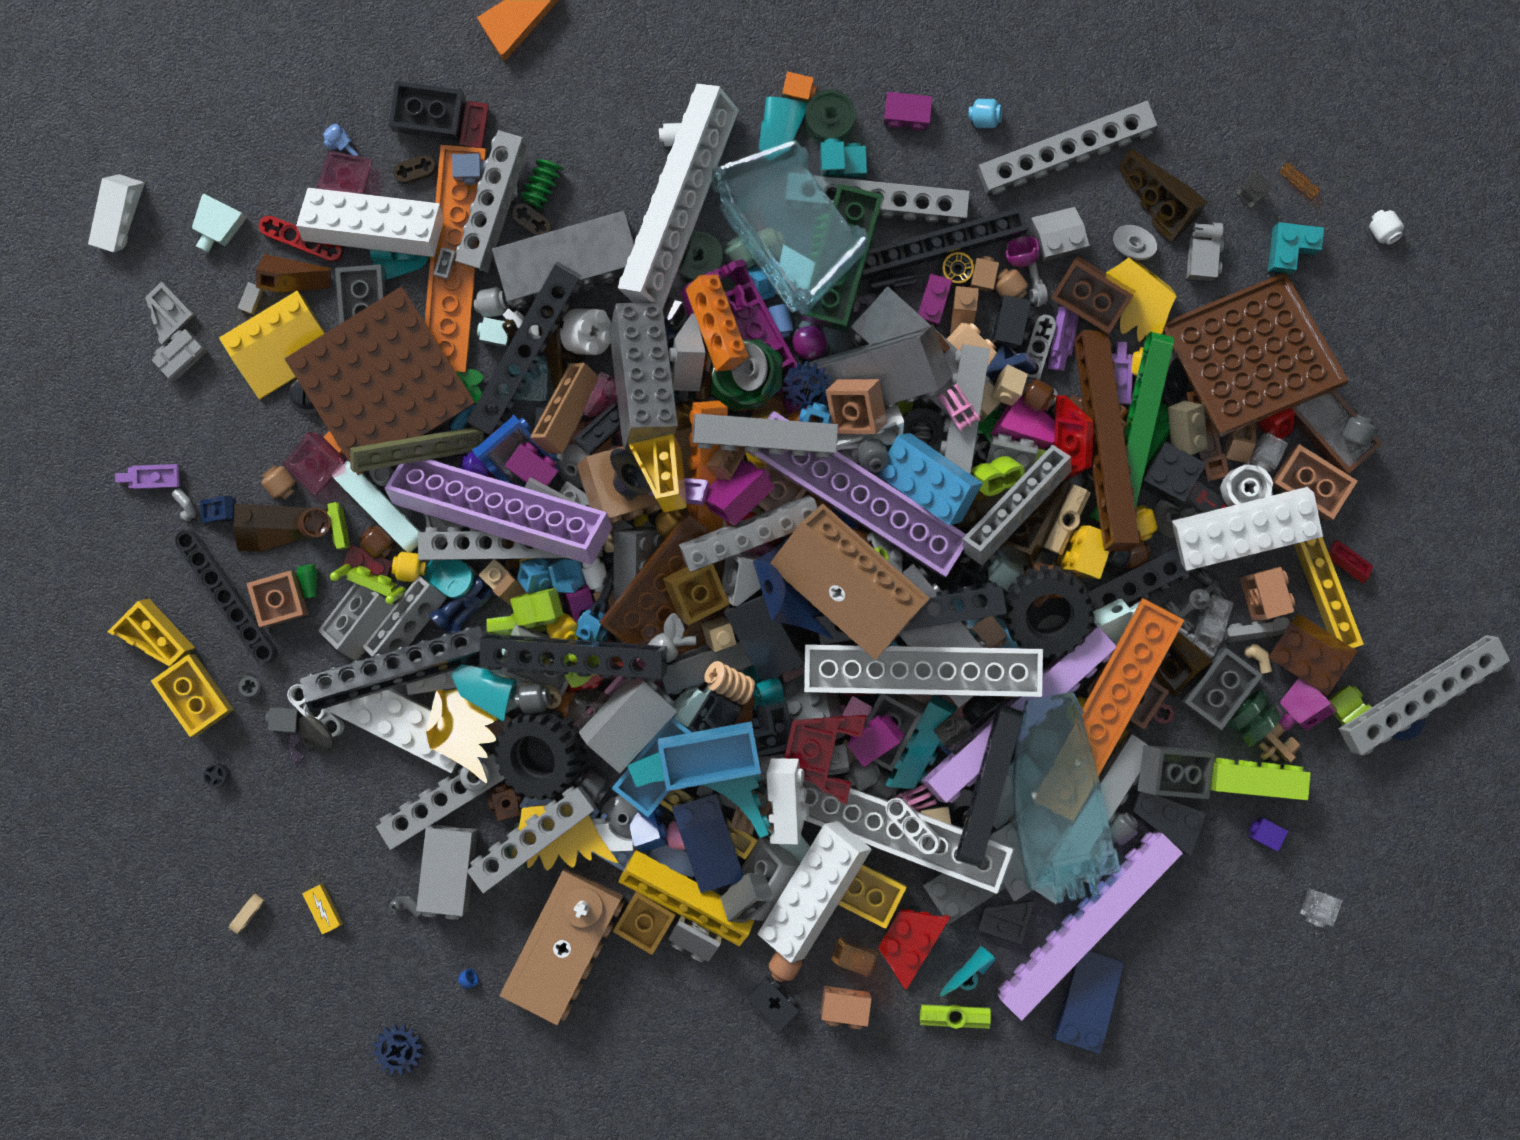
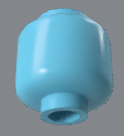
(986, 113)

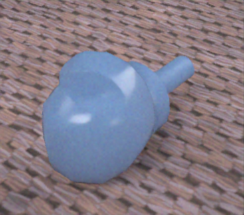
(337, 138)

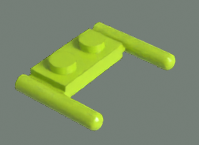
(363, 577)

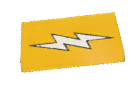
(322, 908)

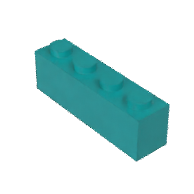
(921, 746)

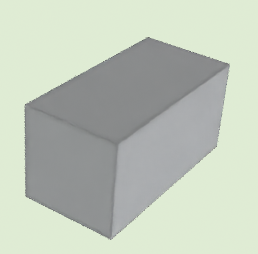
(445, 264)
(250, 299)

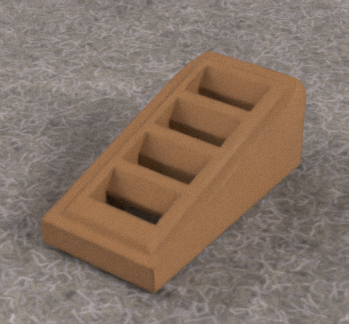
(725, 469)

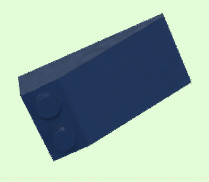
(708, 841)
(1089, 1002)

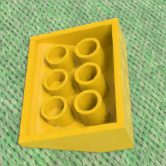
(268, 338)

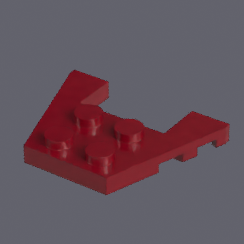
(814, 743)

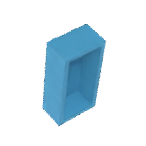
(930, 479)
(709, 756)
(648, 796)

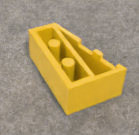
(663, 469)
(153, 633)

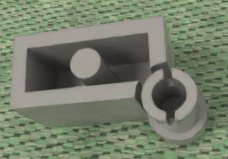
(1204, 252)

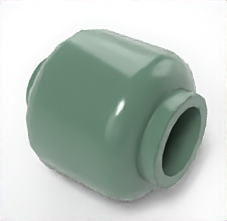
(737, 251)

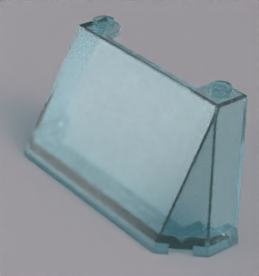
(788, 223)

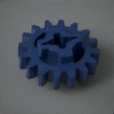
(800, 390)
(394, 1041)

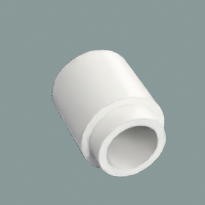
(668, 133)
(594, 574)

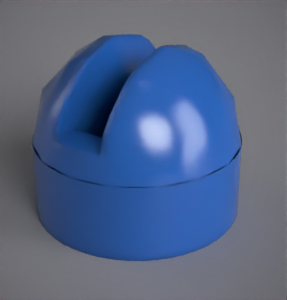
(473, 979)

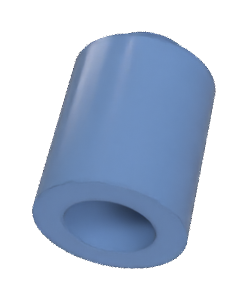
(782, 319)

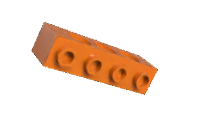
(716, 322)

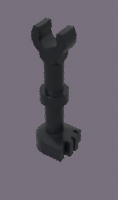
(602, 603)

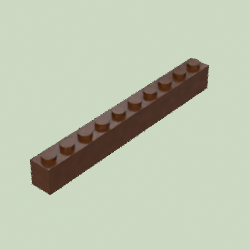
(1109, 449)

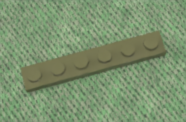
(415, 449)

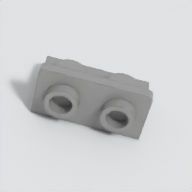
(1021, 451)

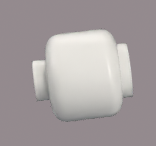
(1386, 227)

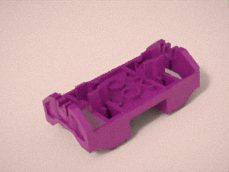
(750, 313)

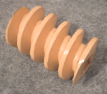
(729, 682)

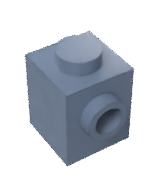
(467, 168)

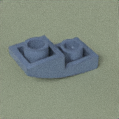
(674, 859)

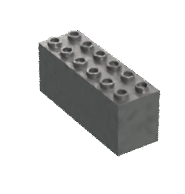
(591, 248)
(892, 317)
(904, 365)
(642, 372)
(945, 635)

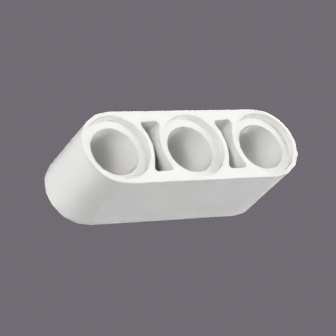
(325, 716)
(902, 822)

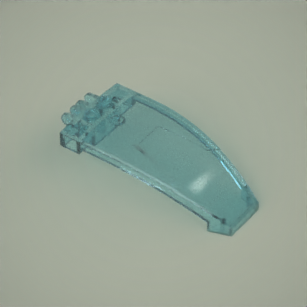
(1059, 800)

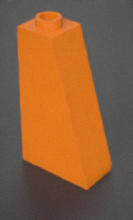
(512, 22)

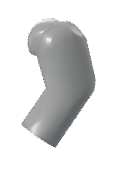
(185, 502)

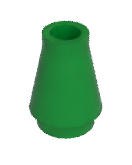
(307, 579)

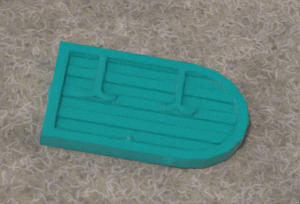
(450, 576)

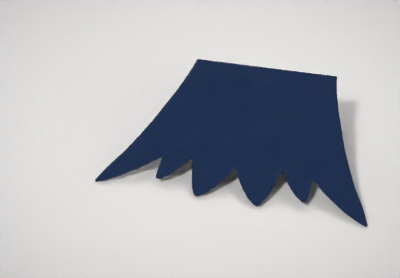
(781, 599)

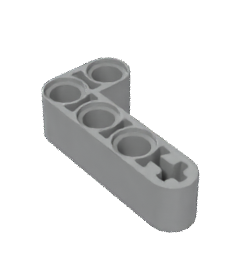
(1040, 358)

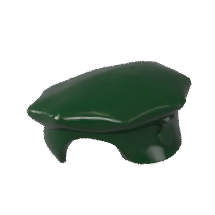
(735, 398)

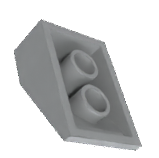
(687, 357)
(695, 939)

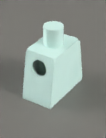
(215, 222)
(1114, 618)
(689, 703)

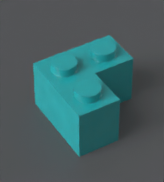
(842, 161)
(1289, 241)

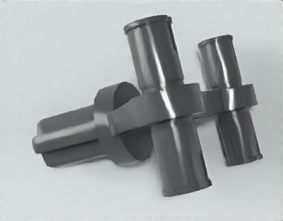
(1198, 599)

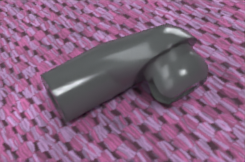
(404, 903)

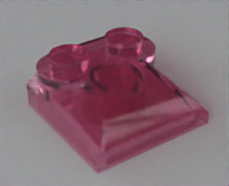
(344, 173)
(601, 396)
(314, 462)

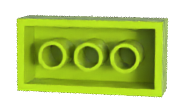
(1261, 781)

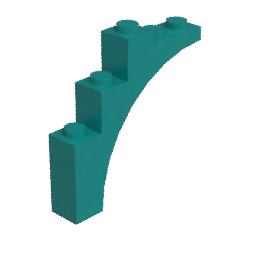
(737, 790)

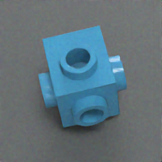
(818, 410)
(535, 575)
(590, 628)

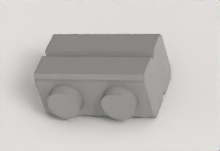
(179, 354)

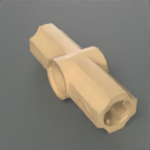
(1073, 506)

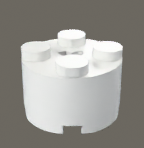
(586, 331)
(1235, 481)

